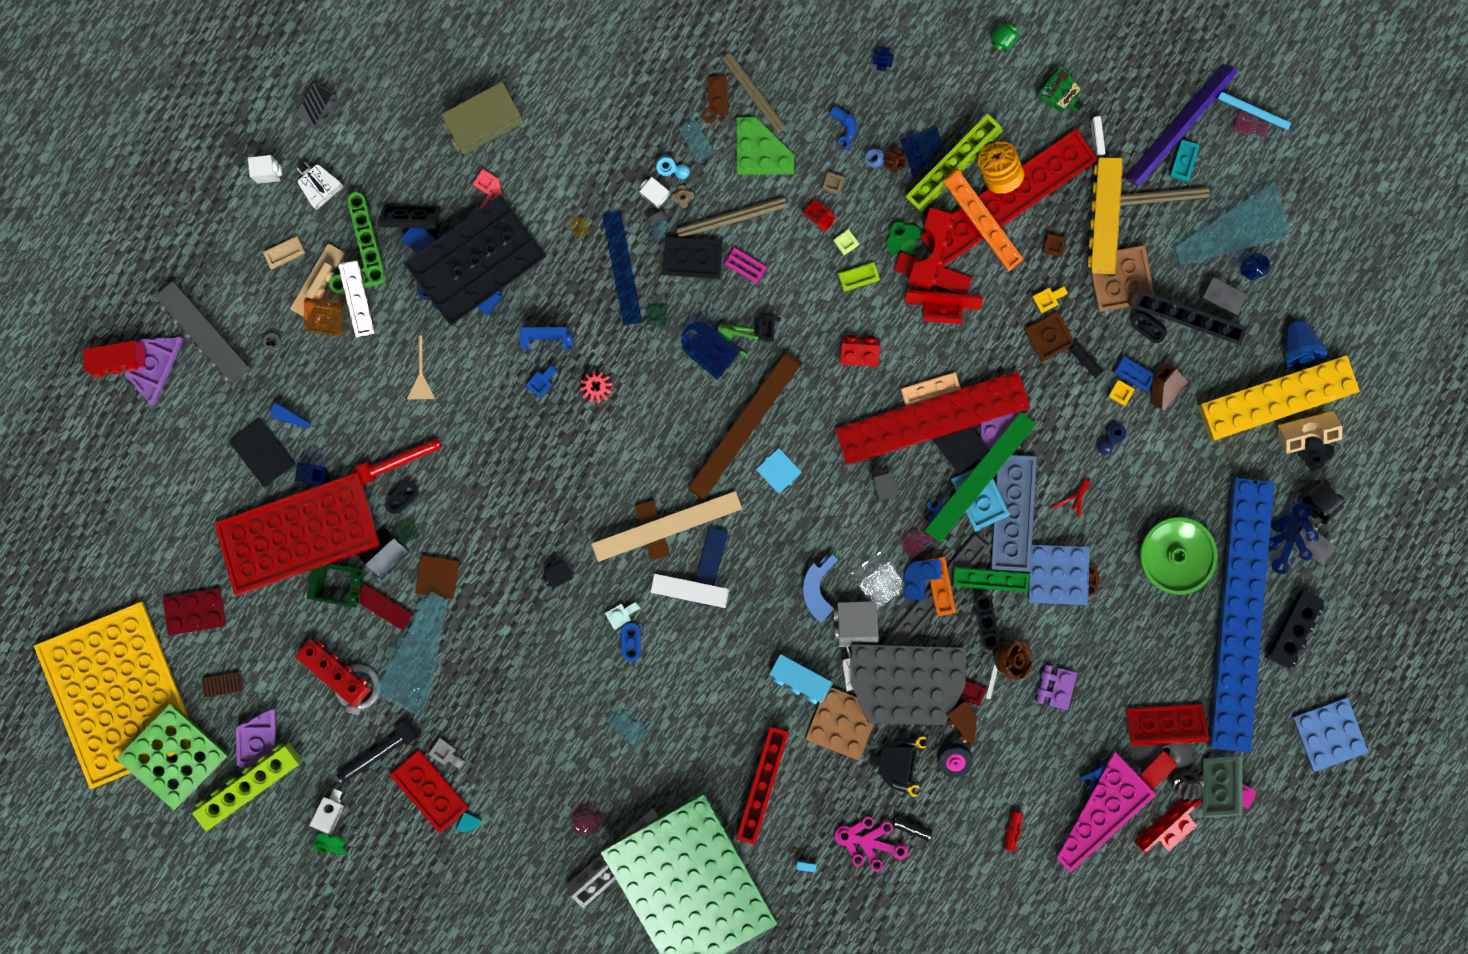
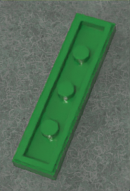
(990, 579)

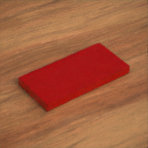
(1167, 725)
(429, 791)

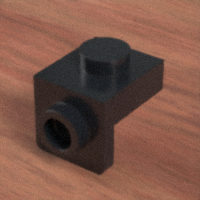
(765, 327)

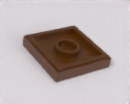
(1049, 336)
(437, 576)

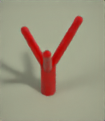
(1079, 494)

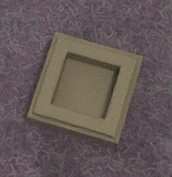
(833, 183)

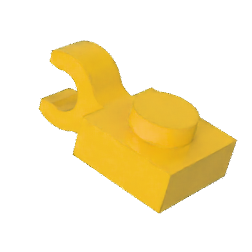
(1047, 300)

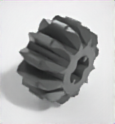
(1187, 785)

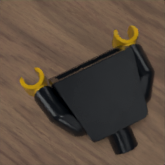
(898, 763)

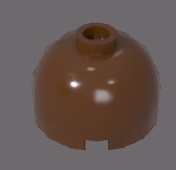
(1013, 660)

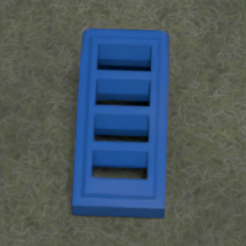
(283, 414)

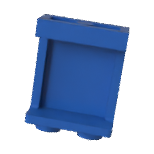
(529, 333)

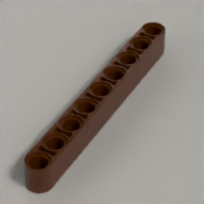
(745, 425)

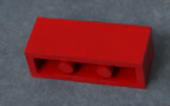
(114, 358)

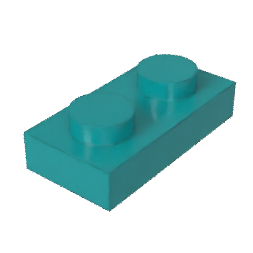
(1184, 161)

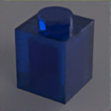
(310, 474)

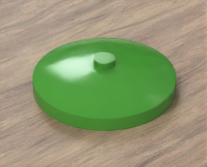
(1178, 556)

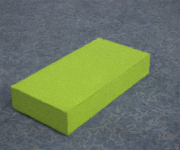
(859, 276)

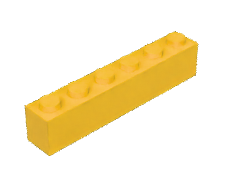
(1106, 215)

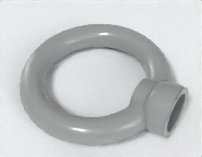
(373, 697)

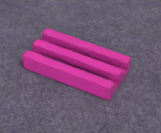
(746, 257)

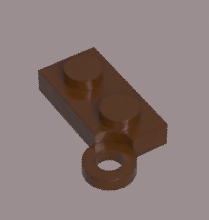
(717, 98)

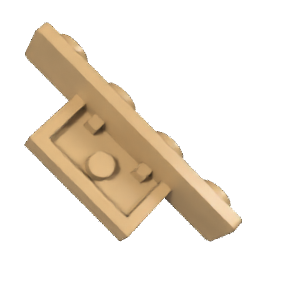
(318, 278)

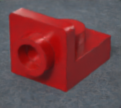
(819, 215)

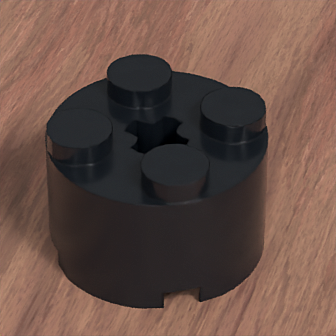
(1322, 500)

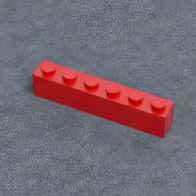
(762, 785)

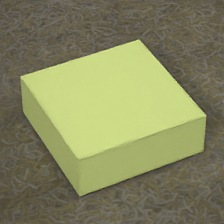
(846, 242)

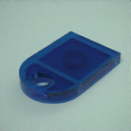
(710, 349)

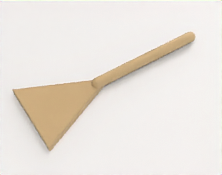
(420, 388)

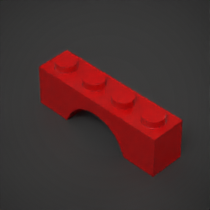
(936, 226)

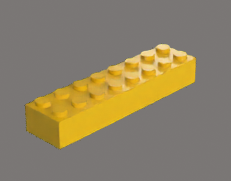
(1278, 398)

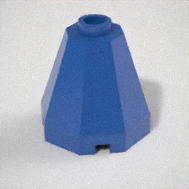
(1303, 346)

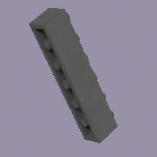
(203, 332)

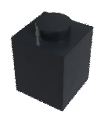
(557, 575)

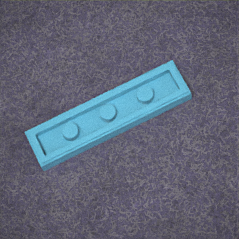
(1254, 110)

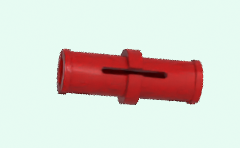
(1013, 831)

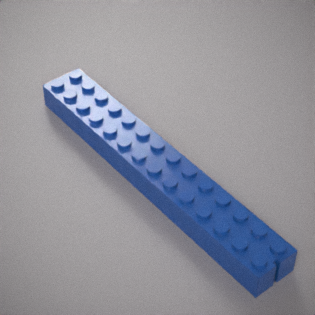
(1240, 615)

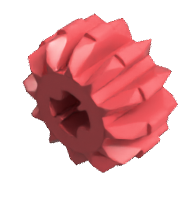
(589, 386)

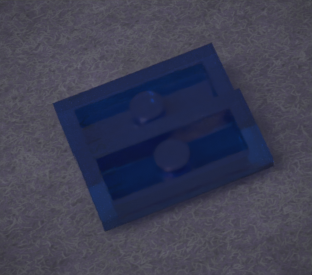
(923, 151)

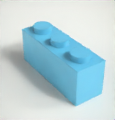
(800, 679)

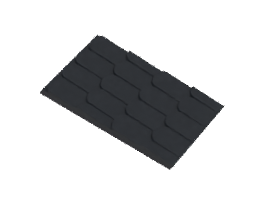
(475, 260)

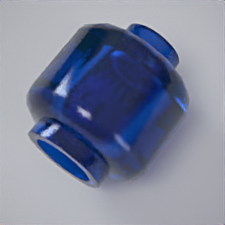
(1255, 266)

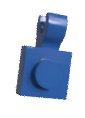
(540, 383)
(1094, 774)

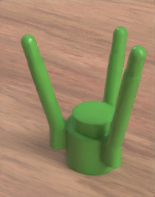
(729, 331)

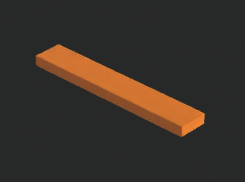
(982, 219)

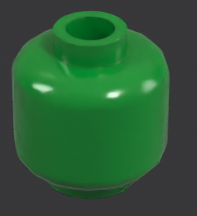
(1004, 36)

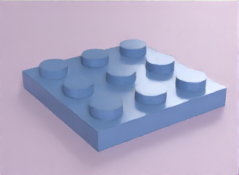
(1059, 575)
(1330, 734)

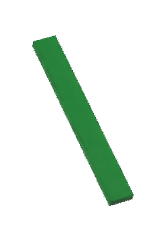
(980, 477)

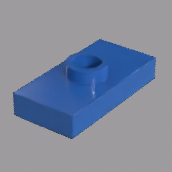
(1134, 374)

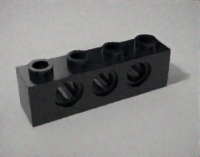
(1294, 617)

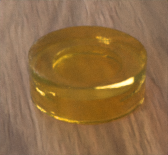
(580, 227)

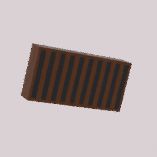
(222, 684)

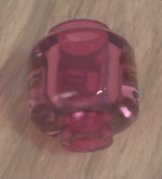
(586, 823)

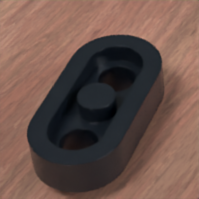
(1148, 327)
(402, 497)

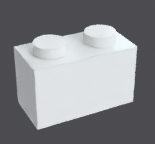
(264, 169)

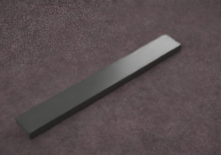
(926, 607)

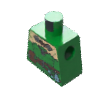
(1061, 92)

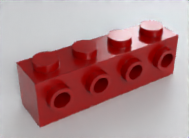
(333, 673)

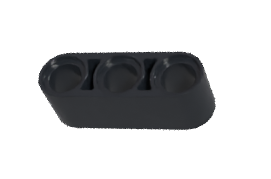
(992, 630)

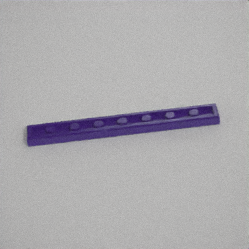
(1181, 125)

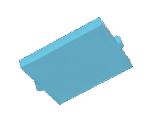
(778, 470)

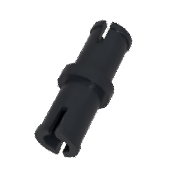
(1086, 360)
(912, 828)

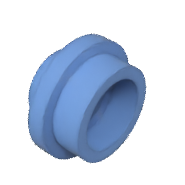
(870, 155)

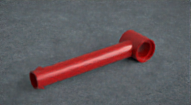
(368, 473)

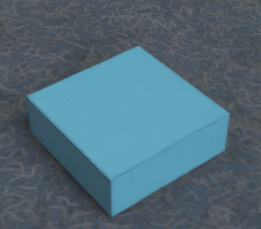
(806, 866)

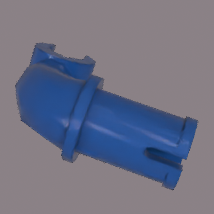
(848, 122)

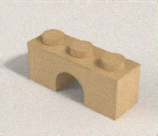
(1324, 426)

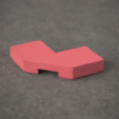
(488, 184)

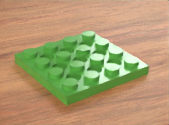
(172, 769)

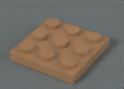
(1116, 290)
(840, 725)

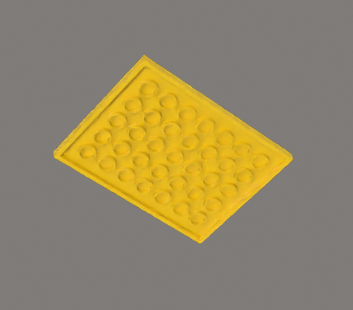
(109, 688)

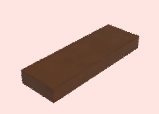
(648, 513)

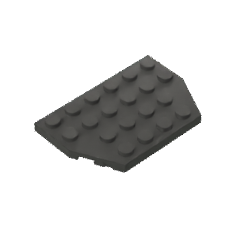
(907, 682)

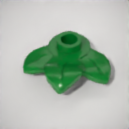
(903, 241)
(325, 843)

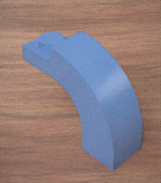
(811, 589)

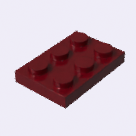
(194, 611)

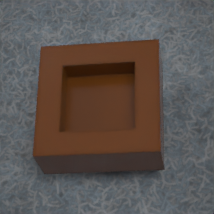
(1054, 245)

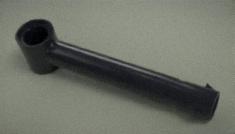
(405, 734)

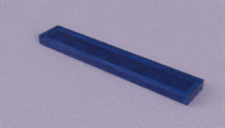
(622, 268)

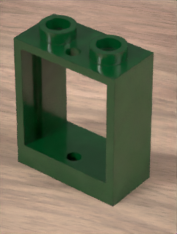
(317, 584)

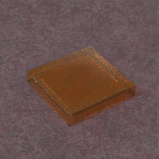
(323, 317)

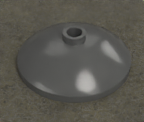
(1179, 752)

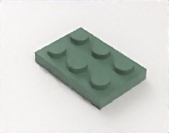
(1222, 786)

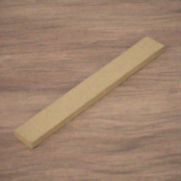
(666, 526)

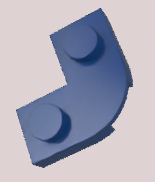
(917, 574)

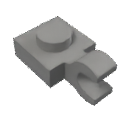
(444, 752)

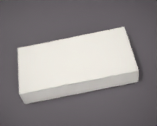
(1097, 135)

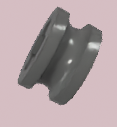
(273, 336)

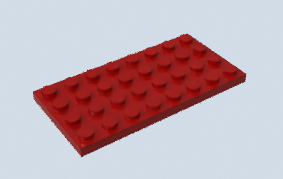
(297, 534)

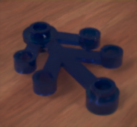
(1292, 536)

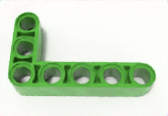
(365, 248)

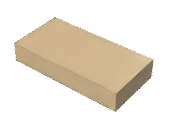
(284, 252)

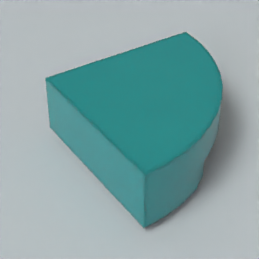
(468, 822)

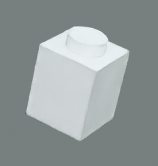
(654, 192)

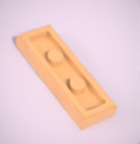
(930, 389)

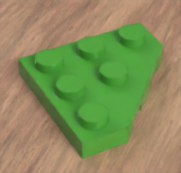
(760, 150)

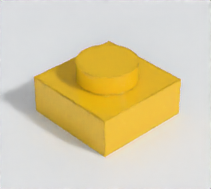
(1121, 393)

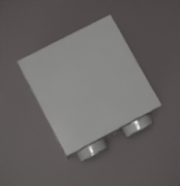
(856, 623)

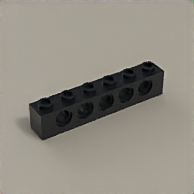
(1187, 316)

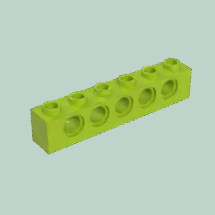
(958, 158)
(209, 817)

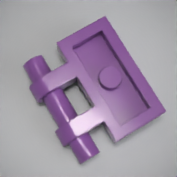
(1062, 688)

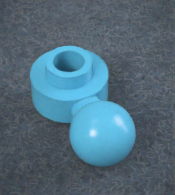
(681, 171)

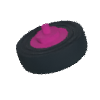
(955, 760)

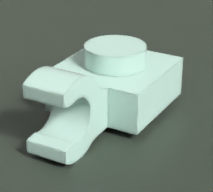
(619, 615)

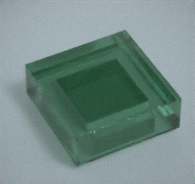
(657, 315)
(407, 531)

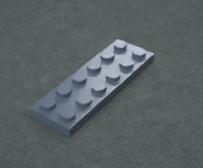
(1014, 533)

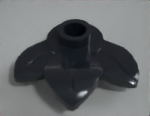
(1318, 450)

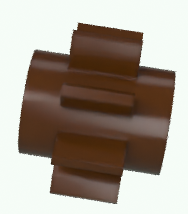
(895, 160)

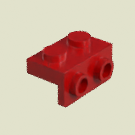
(860, 350)

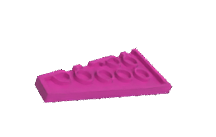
(1112, 803)

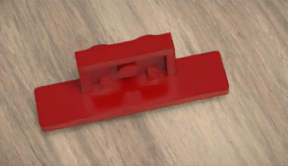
(943, 306)
(1169, 827)

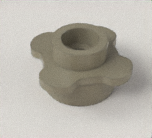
(682, 201)

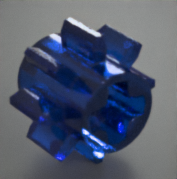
(883, 58)

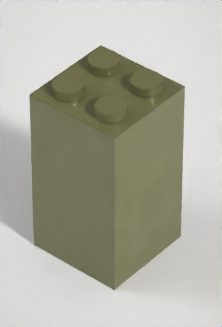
(481, 119)

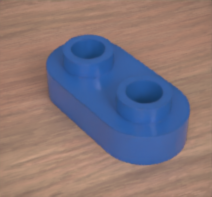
(631, 642)

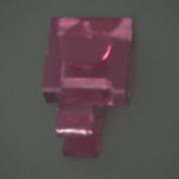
(1248, 123)
(915, 544)

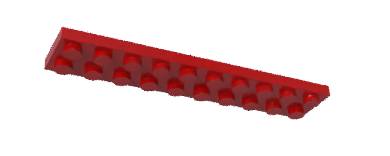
(1041, 177)
(932, 418)

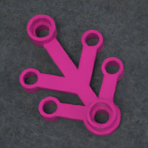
(868, 842)

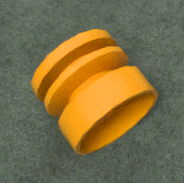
(1000, 167)

